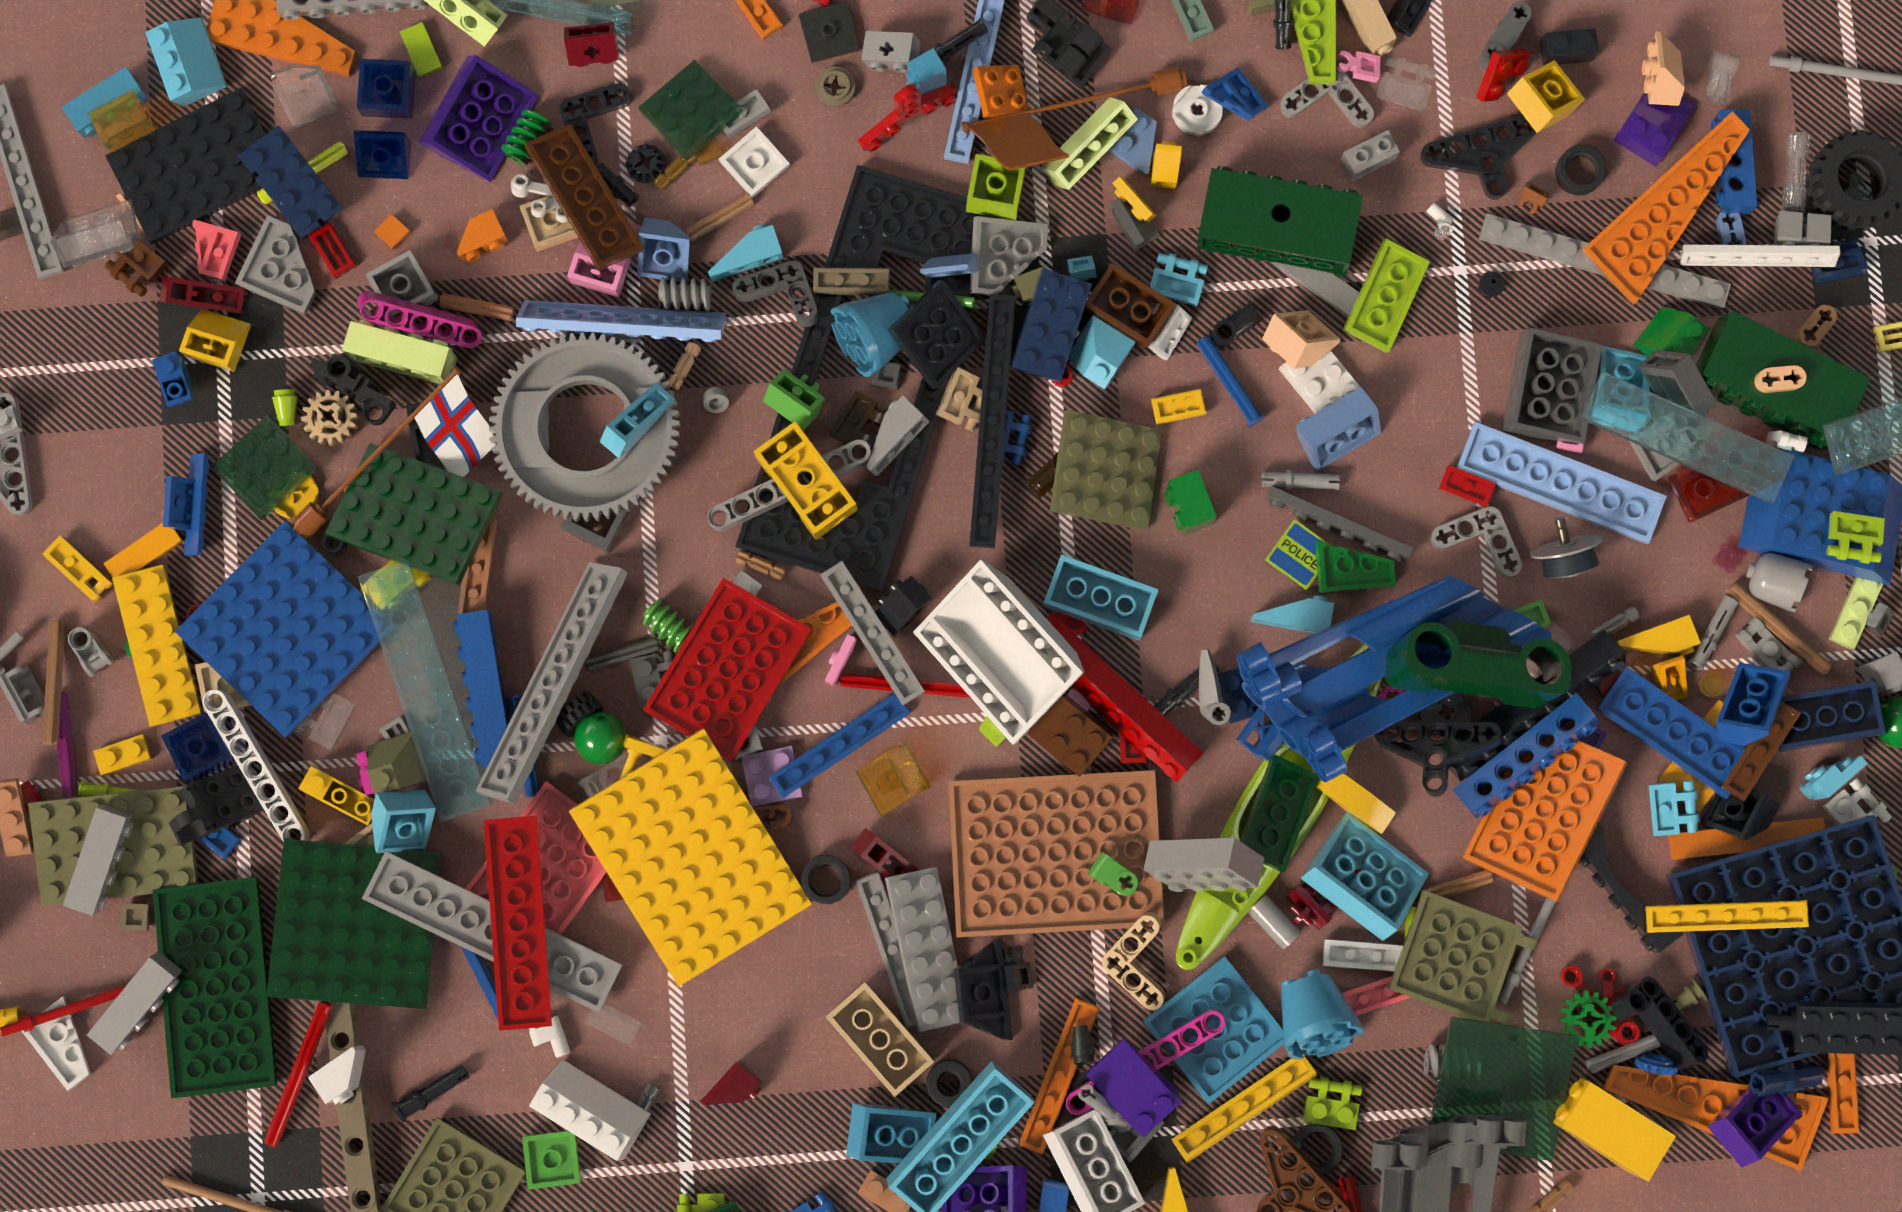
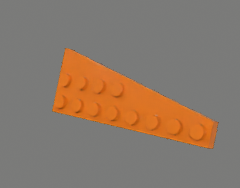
(1645, 233)
(1701, 1100)

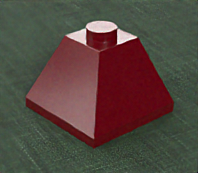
(734, 1086)

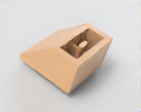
(1663, 72)

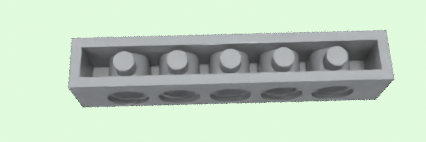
(318, 8)

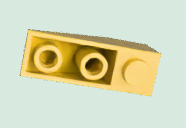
(338, 794)

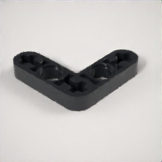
(580, 118)

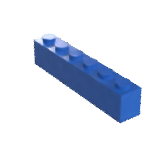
(484, 681)

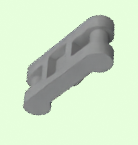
(1767, 648)

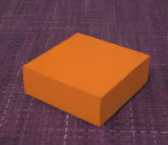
(392, 232)

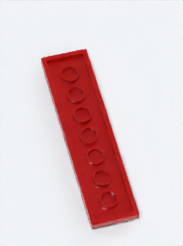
(517, 923)

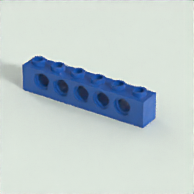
(1530, 742)

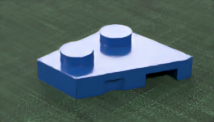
(1236, 95)

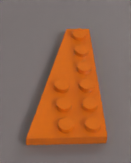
(259, 29)

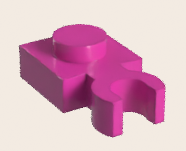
(364, 781)

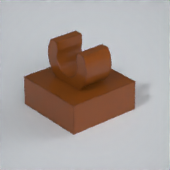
(1533, 194)

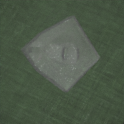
(304, 93)

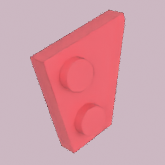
(215, 249)

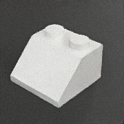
(340, 1076)

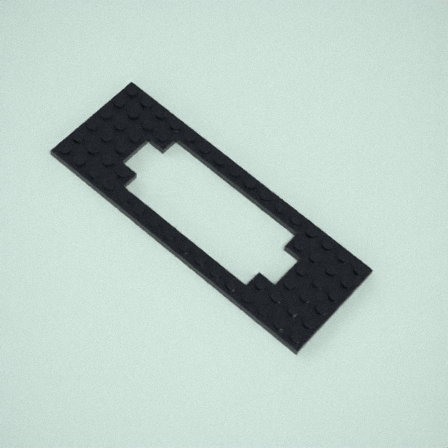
(910, 223)

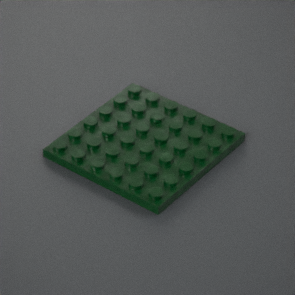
(336, 943)

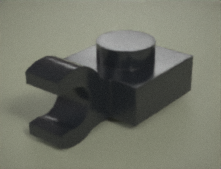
(1017, 973)

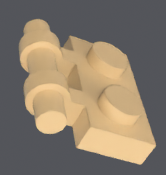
(957, 399)

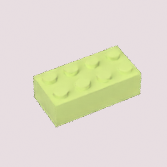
(398, 352)

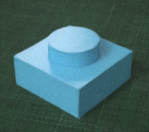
(1081, 268)

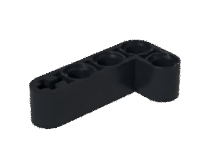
(1663, 1020)

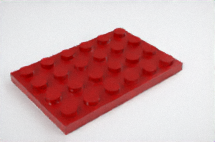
(728, 668)

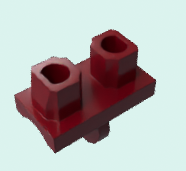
(1308, 909)

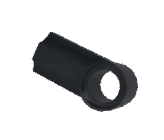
(1236, 325)

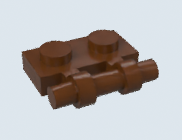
(144, 261)

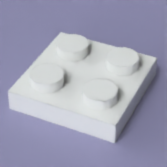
(754, 162)

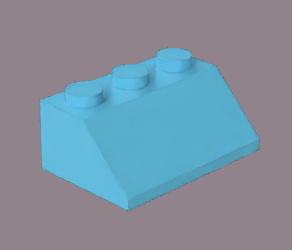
(186, 60)

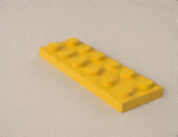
(155, 647)

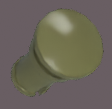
(1689, 996)

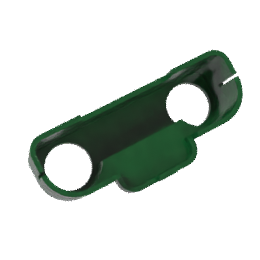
(1480, 664)

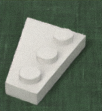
(61, 1048)

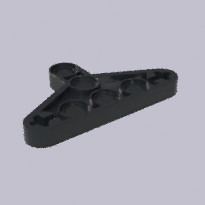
(1470, 158)
(1450, 747)

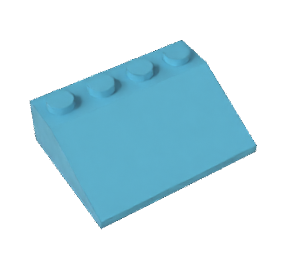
(1375, 895)

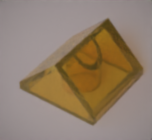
(121, 121)

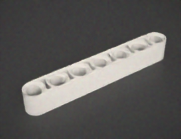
(245, 760)

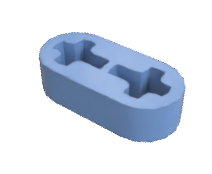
(1736, 229)

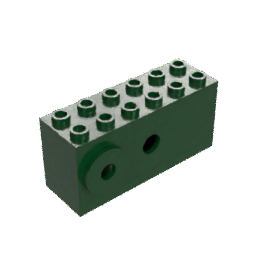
(1242, 224)
(1743, 348)

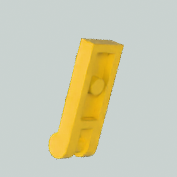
(77, 568)

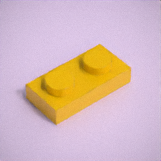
(1140, 207)
(122, 755)

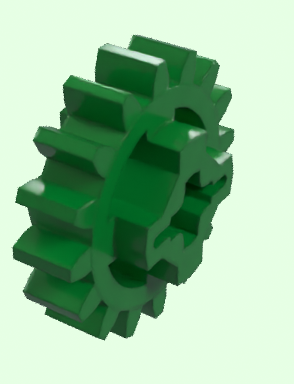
(1587, 1008)

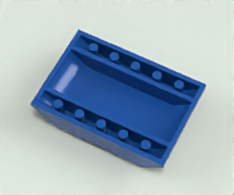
(1801, 516)

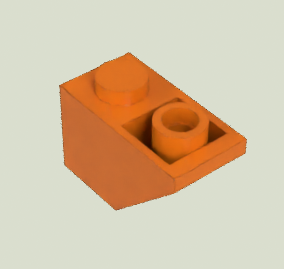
(480, 236)

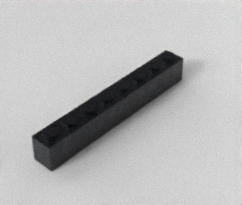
(1588, 669)

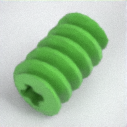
(667, 624)

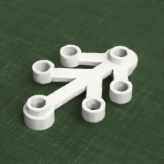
(525, 189)

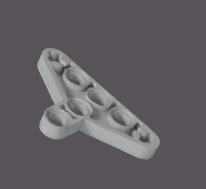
(20, 466)

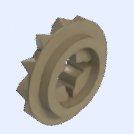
(827, 78)

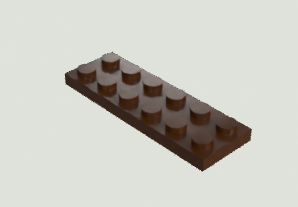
(584, 197)

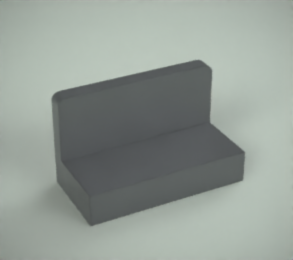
(1137, 232)

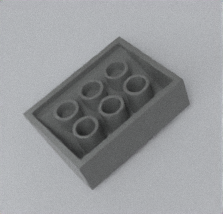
(1551, 386)

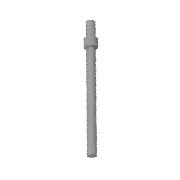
(1796, 64)
(1513, 977)

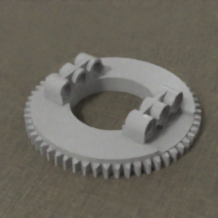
(524, 424)

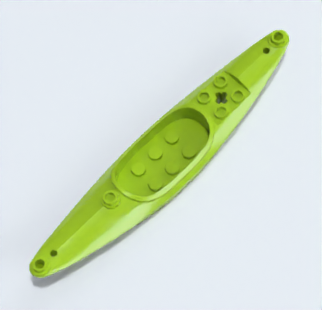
(1218, 912)

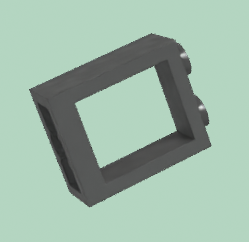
(1677, 380)
(594, 539)

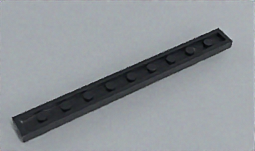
(992, 421)

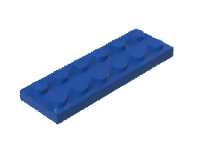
(1670, 729)

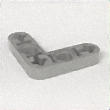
(1342, 83)
(1488, 532)

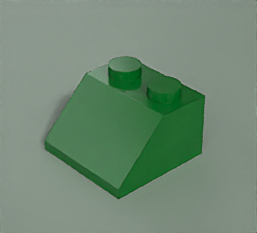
(1672, 332)

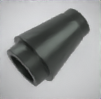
(1082, 1046)

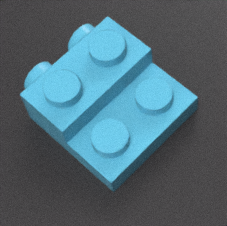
(1825, 781)

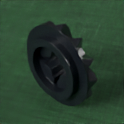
(640, 173)

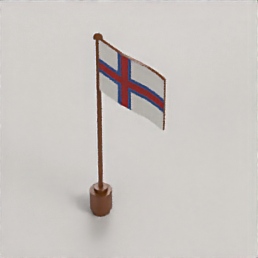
(449, 426)

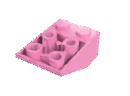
(608, 280)

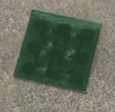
(690, 110)
(264, 467)

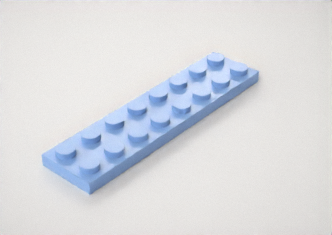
(621, 320)
(1562, 483)

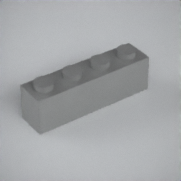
(98, 859)
(134, 1003)

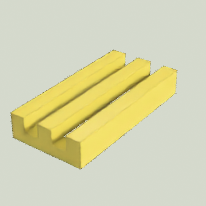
(1880, 339)

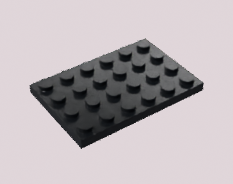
(189, 166)

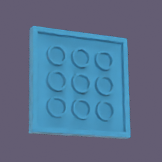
(1243, 1043)

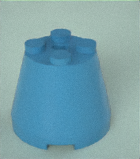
(863, 330)
(1316, 1016)

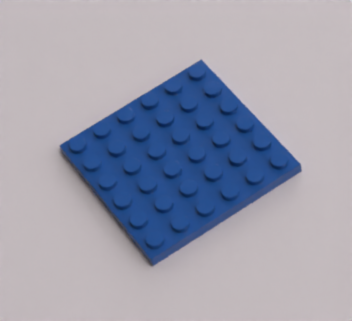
(283, 629)

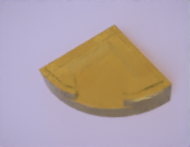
(708, 154)

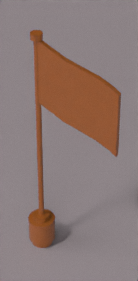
(1022, 142)

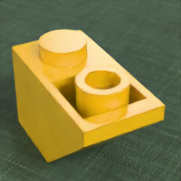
(1165, 165)

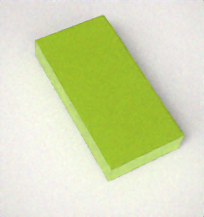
(421, 50)

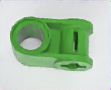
(1109, 872)

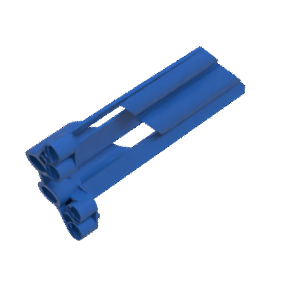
(1330, 707)

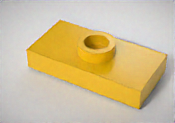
(1178, 406)

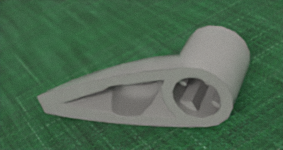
(1210, 691)

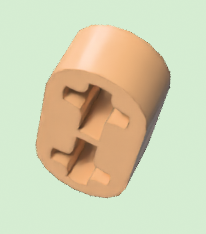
(1781, 384)

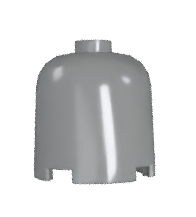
(1778, 580)

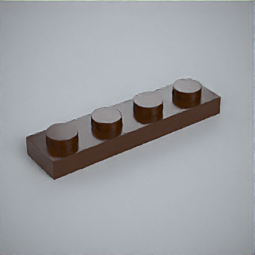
(1759, 754)

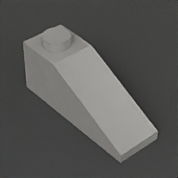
(897, 430)

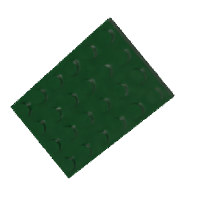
(415, 514)

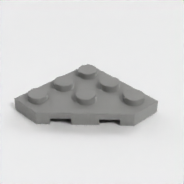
(1003, 251)
(278, 268)

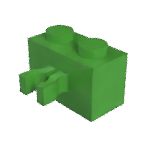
(794, 398)

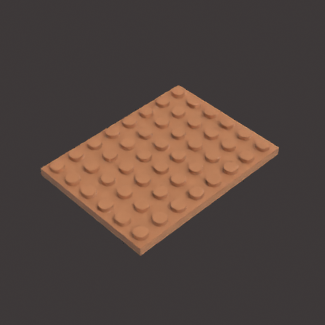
(1032, 840)

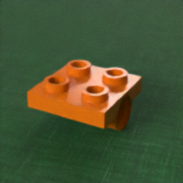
(1000, 90)

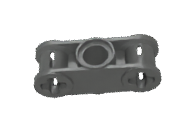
(1506, 32)

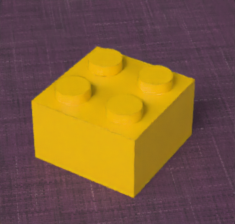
(1545, 96)

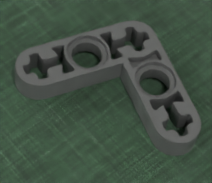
(788, 283)

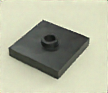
(829, 32)

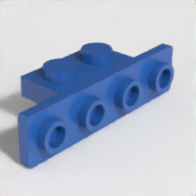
(186, 504)

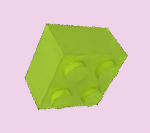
(994, 189)

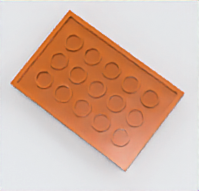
(1547, 822)

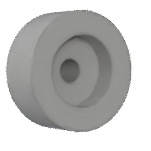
(715, 400)

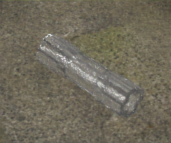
(1794, 190)

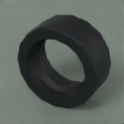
(1587, 152)
(845, 879)
(1331, 1135)

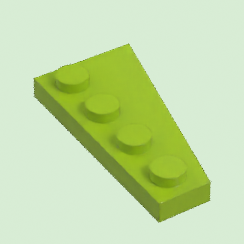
(1316, 37)

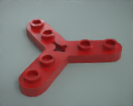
(907, 104)

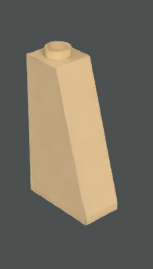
(1370, 24)

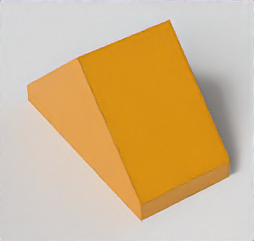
(1671, 677)

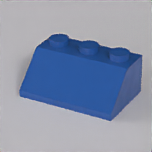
(1751, 703)

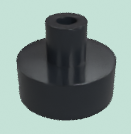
(1491, 284)

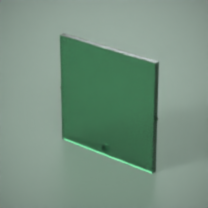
(1506, 1073)

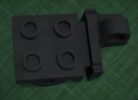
(1068, 45)
(353, 385)
(214, 805)

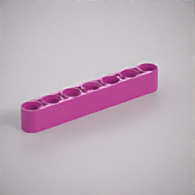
(1155, 1052)

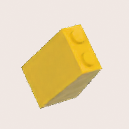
(1613, 1129)

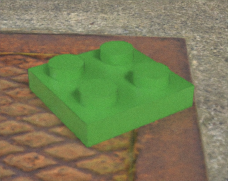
(551, 1159)

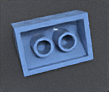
(1339, 428)

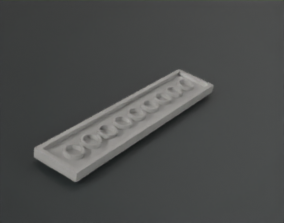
(551, 682)
(466, 921)

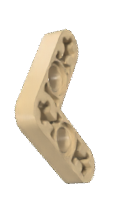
(1126, 958)

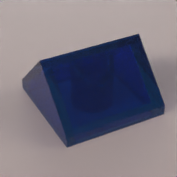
(382, 154)

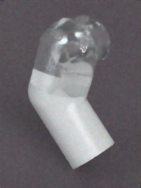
(1443, 220)

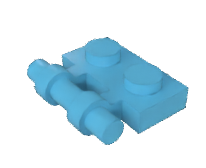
(1178, 286)
(1665, 810)

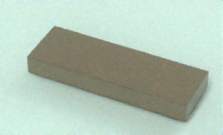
(851, 281)

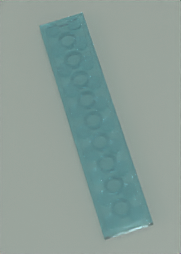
(424, 690)

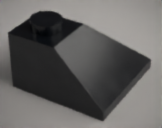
(1740, 817)

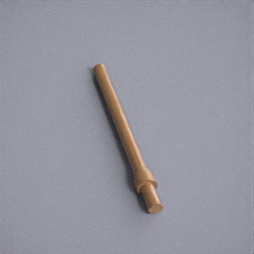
(215, 1195)

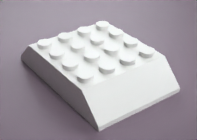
(1000, 650)

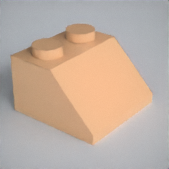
(1299, 338)

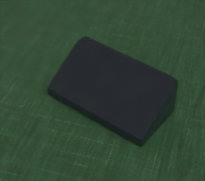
(1406, 15)

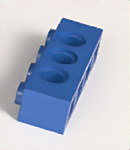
(1745, 199)

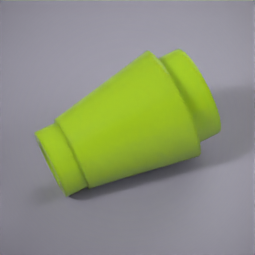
(285, 406)

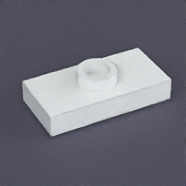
(1170, 332)

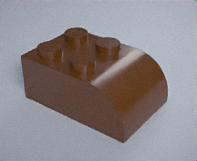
(1129, 305)
(1071, 734)

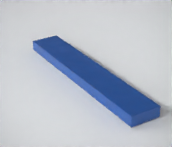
(838, 745)

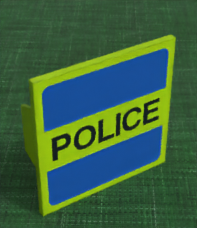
(1296, 554)

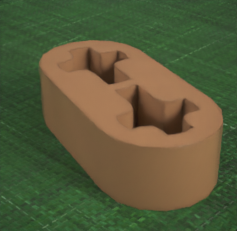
(1820, 330)

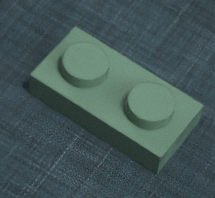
(1193, 18)

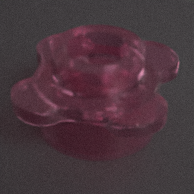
(1720, 559)

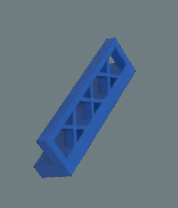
(1268, 740)

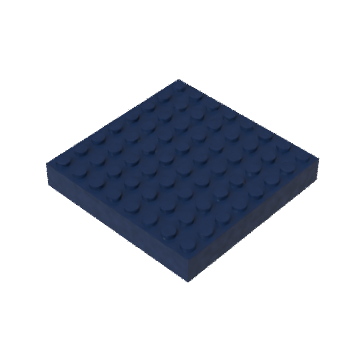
(1842, 956)

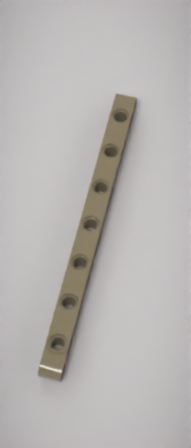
(354, 1117)

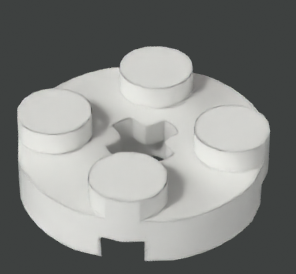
(1195, 124)

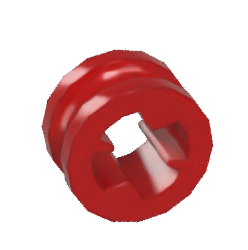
(1065, 382)

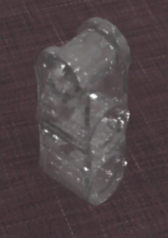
(601, 778)

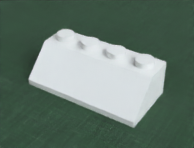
(590, 1110)

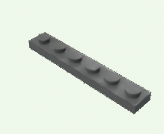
(1348, 529)

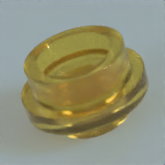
(1712, 684)

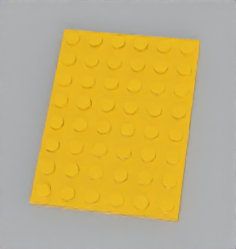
(690, 857)

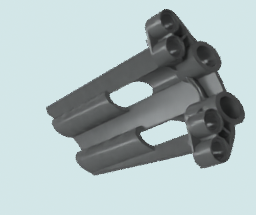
(1429, 1162)

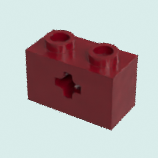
(600, 35)

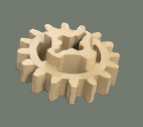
(336, 410)

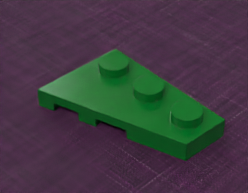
(1351, 570)

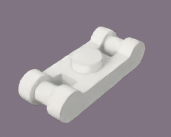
(1786, 441)

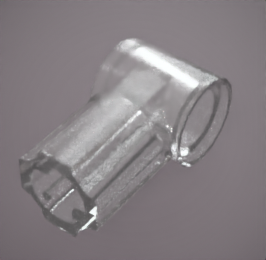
(1722, 71)

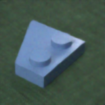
(1137, 143)

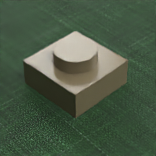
(135, 917)

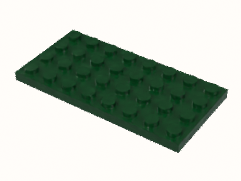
(219, 1010)

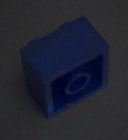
(386, 88)
(197, 748)

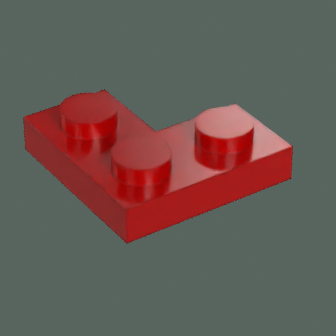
(1500, 66)

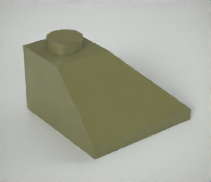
(394, 764)

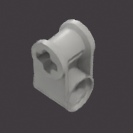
(93, 654)

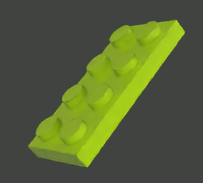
(1386, 295)

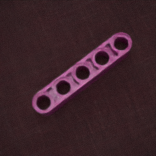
(427, 328)

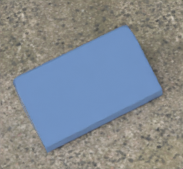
(950, 265)

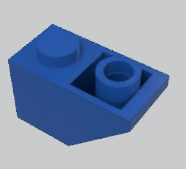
(173, 378)

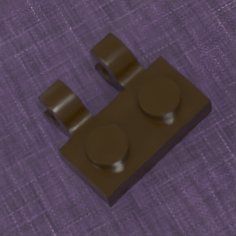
(855, 418)

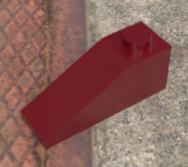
(201, 294)
(880, 855)

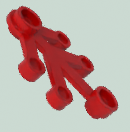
(1607, 991)

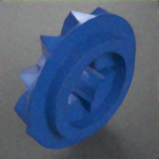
(1656, 1064)

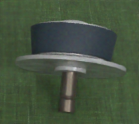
(1567, 555)

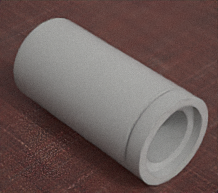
(1274, 922)

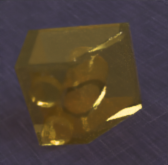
(893, 779)

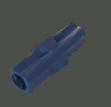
(1786, 1079)

